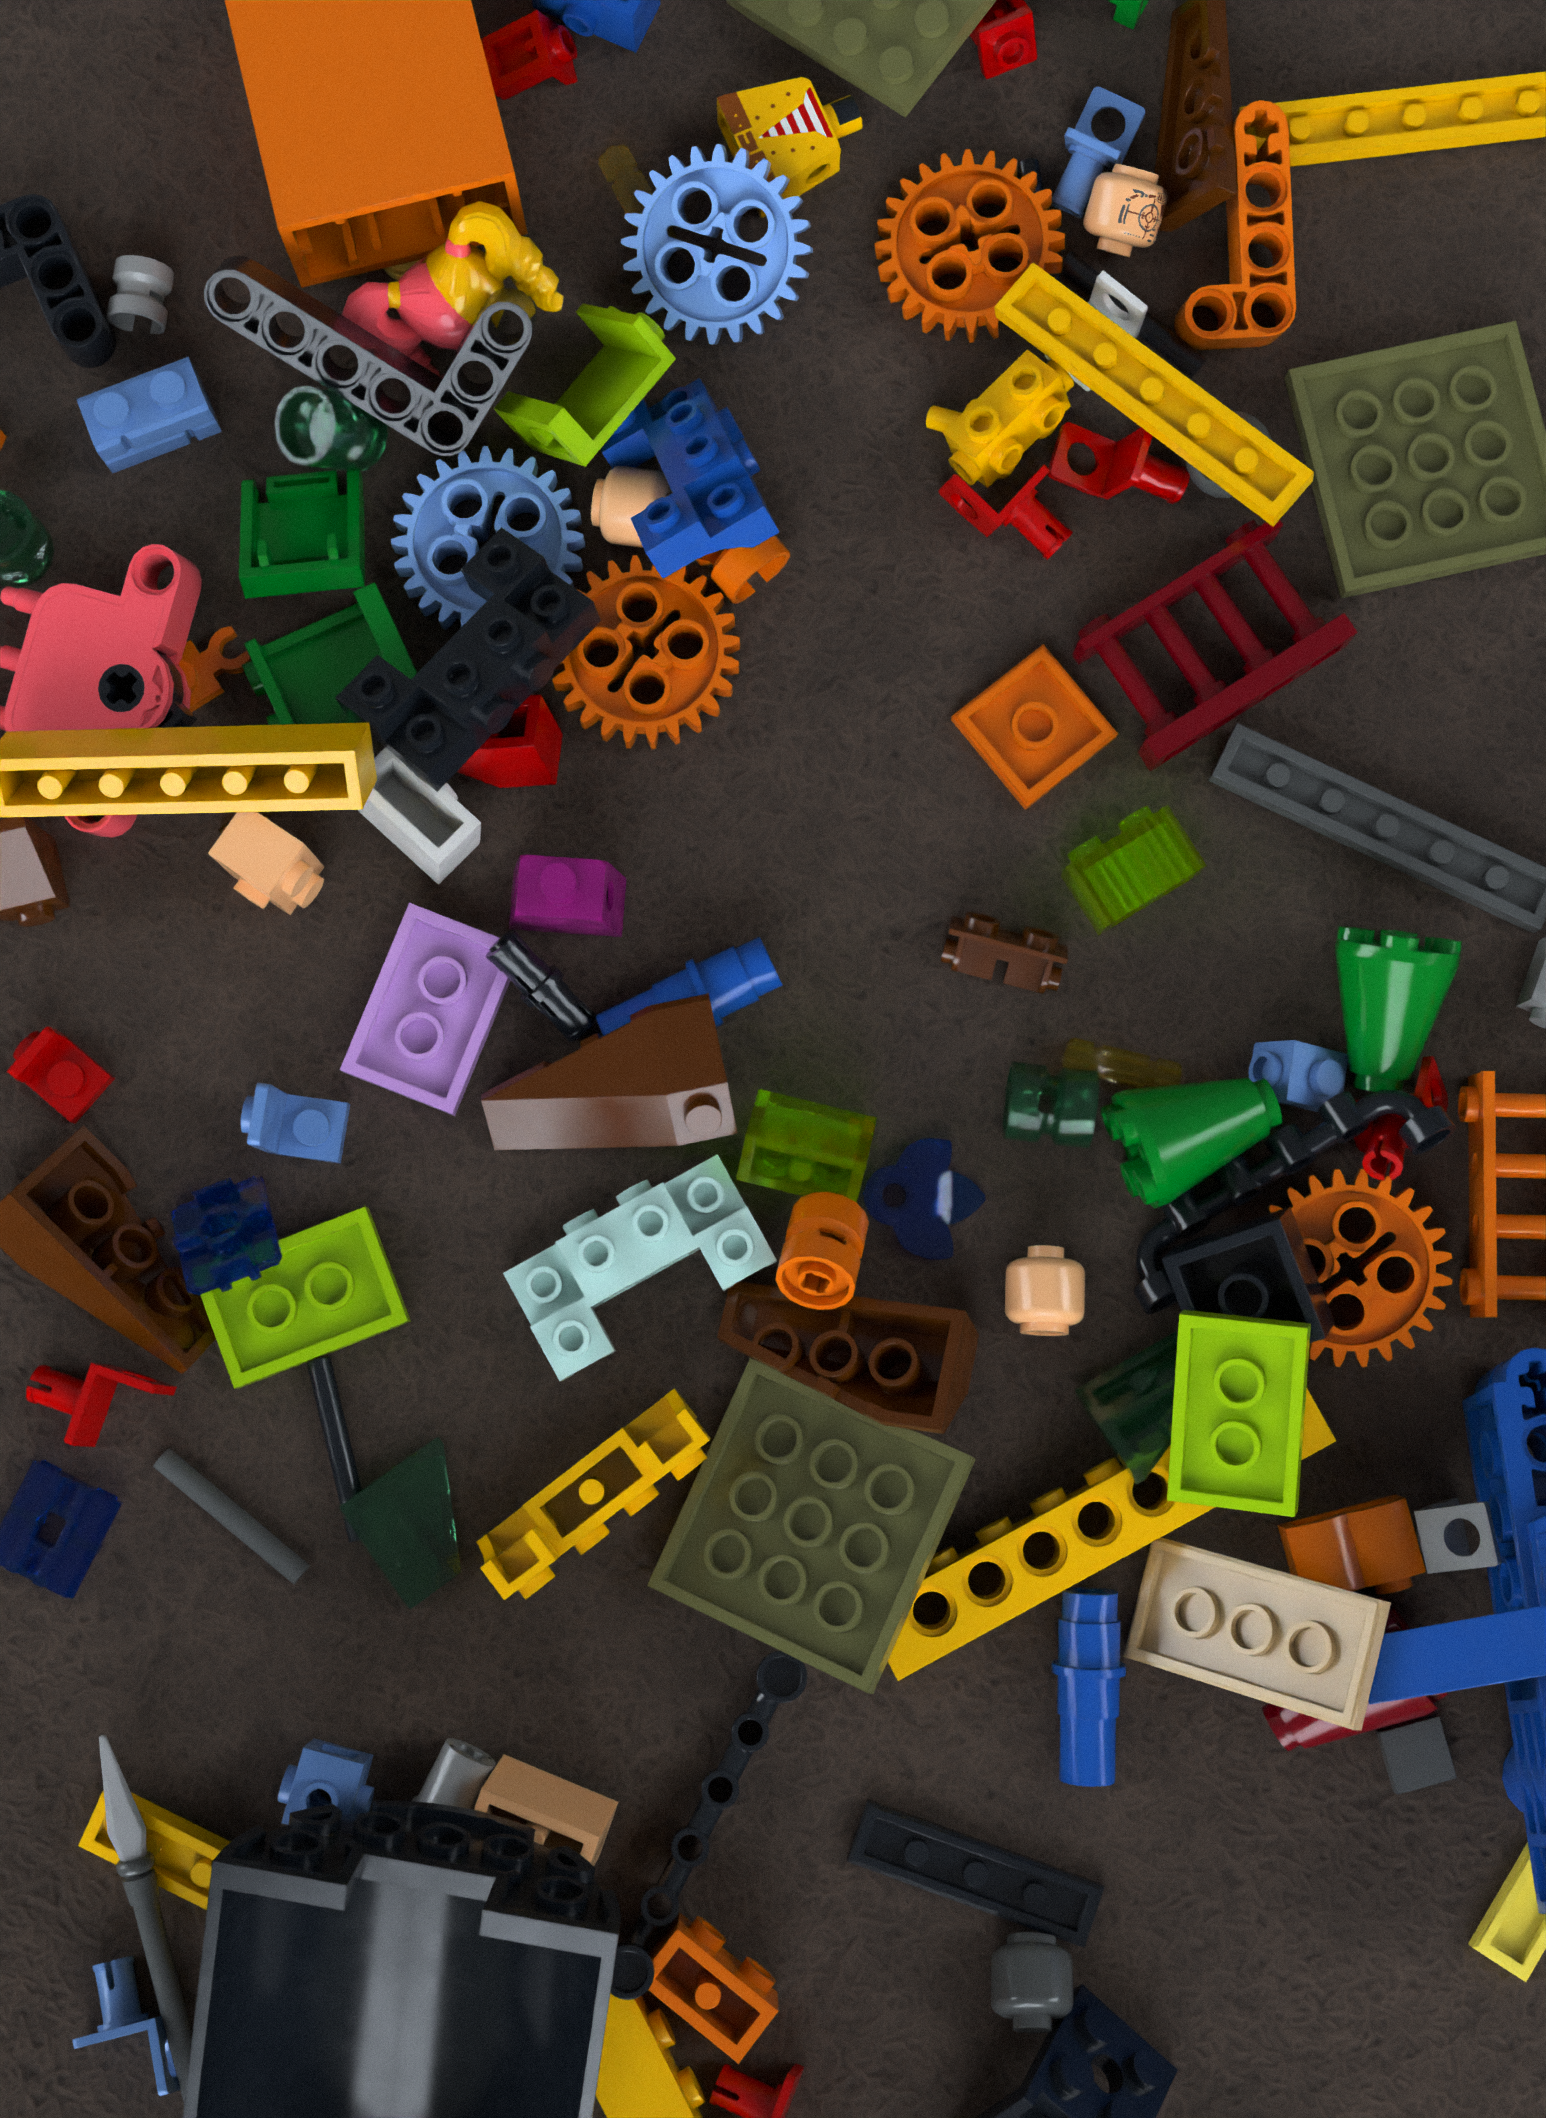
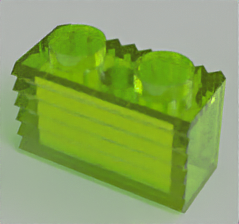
(1131, 868)

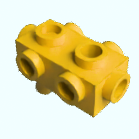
(1004, 419)

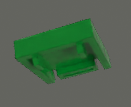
(303, 535)

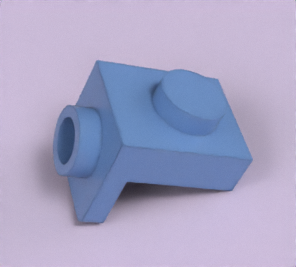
(1299, 1072)

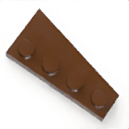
(1196, 115)

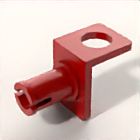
(1117, 465)
(1021, 511)
(1382, 1138)
(88, 1398)
(752, 2097)

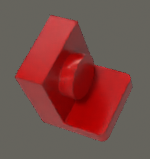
(1005, 37)
(529, 54)
(59, 1072)

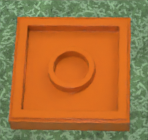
(1034, 726)

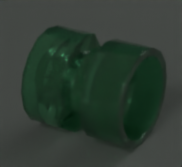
(327, 431)
(24, 543)
(1071, 1104)

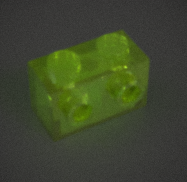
(805, 1146)

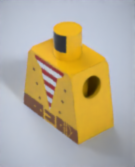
(789, 130)

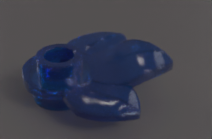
(932, 1198)

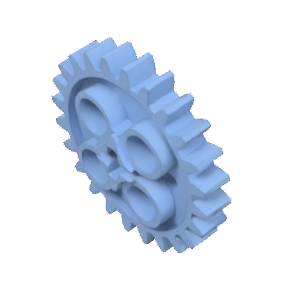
(732, 193)
(438, 533)

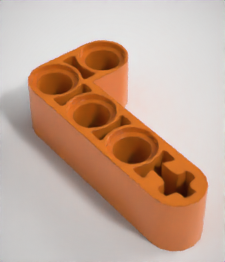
(1250, 226)

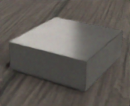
(1416, 1754)

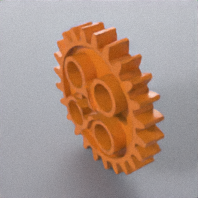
(953, 199)
(686, 682)
(1384, 1312)

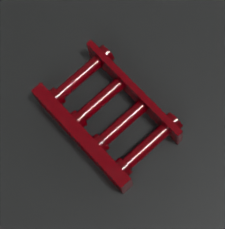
(1214, 700)

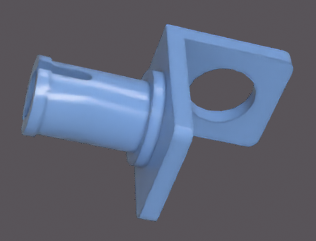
(1090, 154)
(123, 2017)

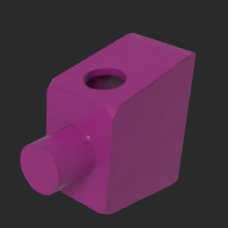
(567, 896)

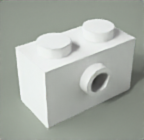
(419, 820)

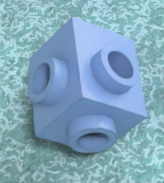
(332, 1769)

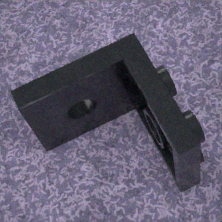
(1062, 2075)

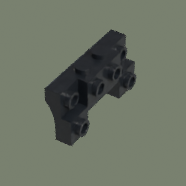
(482, 670)

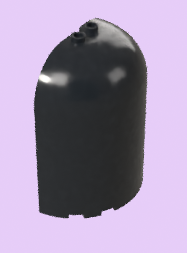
(401, 1970)

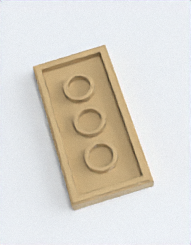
(1258, 1632)

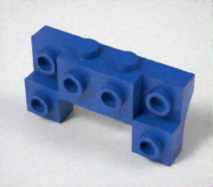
(707, 470)

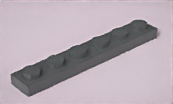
(1383, 827)

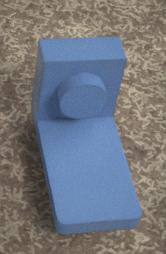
(295, 1124)

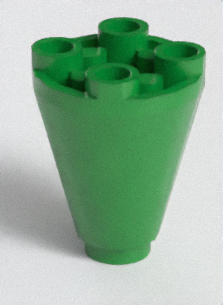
(1390, 1000)
(1186, 1132)

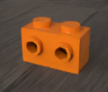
(711, 1987)

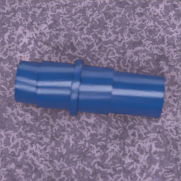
(730, 977)
(1088, 1685)

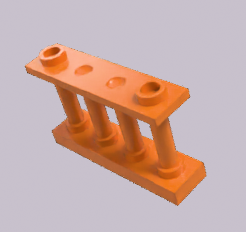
(1480, 1283)

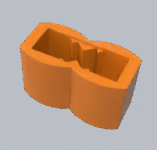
(1356, 1546)

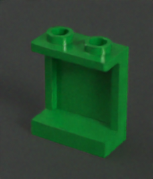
(318, 661)

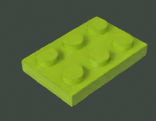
(318, 1299)
(1238, 1412)

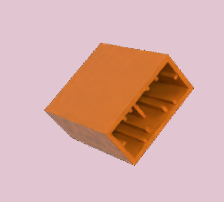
(371, 127)

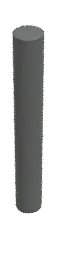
(231, 1516)

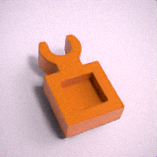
(204, 667)

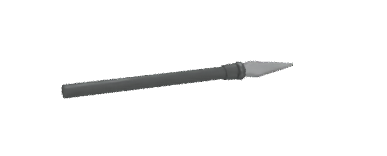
(141, 1887)

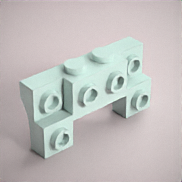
(627, 1247)

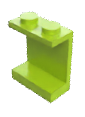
(600, 395)

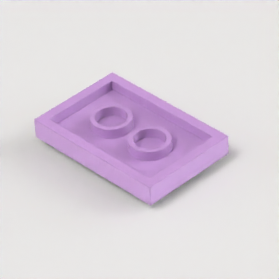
(428, 1011)

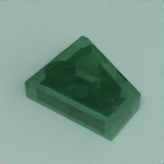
(1136, 1406)
(409, 1524)

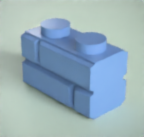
(149, 415)

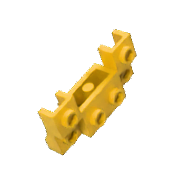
(590, 1492)

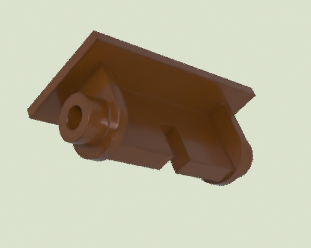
(1028, 954)

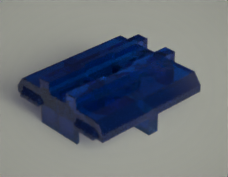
(217, 1259)
(88, 1517)

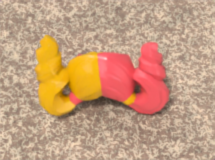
(451, 284)

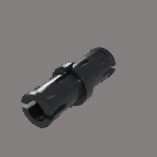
(541, 986)

